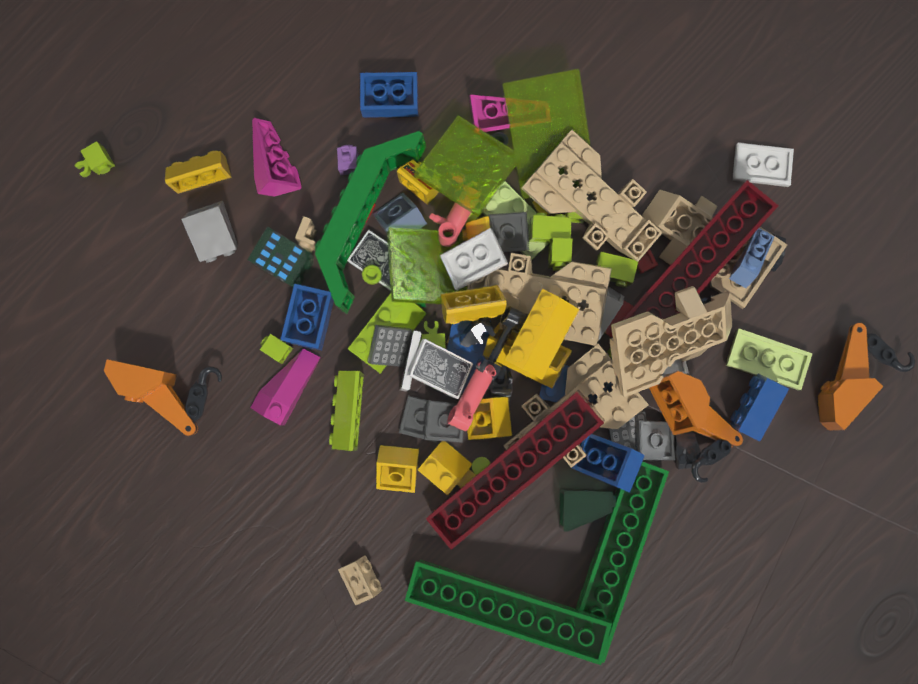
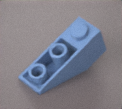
(752, 258)

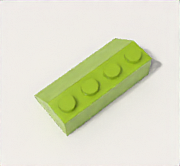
(389, 314)
(347, 410)

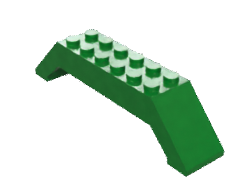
(355, 206)

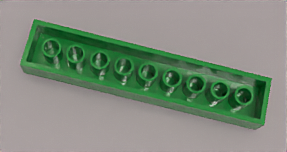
(621, 547)
(509, 611)

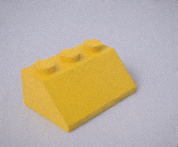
(197, 172)
(473, 304)

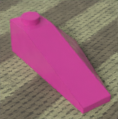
(271, 164)
(283, 391)

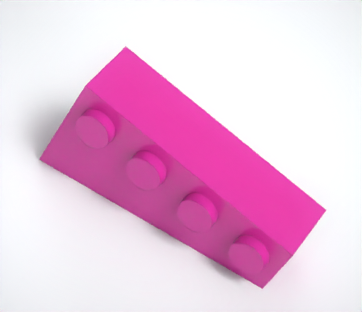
(488, 112)

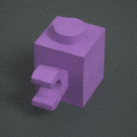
(347, 159)

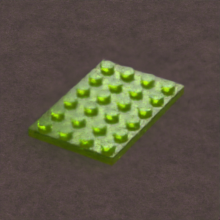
(541, 115)

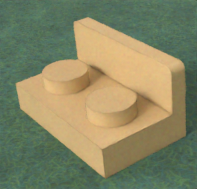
(306, 235)
(360, 580)

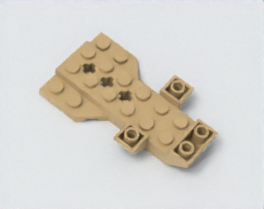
(609, 212)
(684, 221)
(575, 281)
(648, 345)
(588, 376)

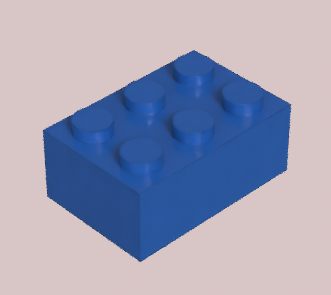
(389, 94)
(307, 317)
(758, 406)
(609, 462)

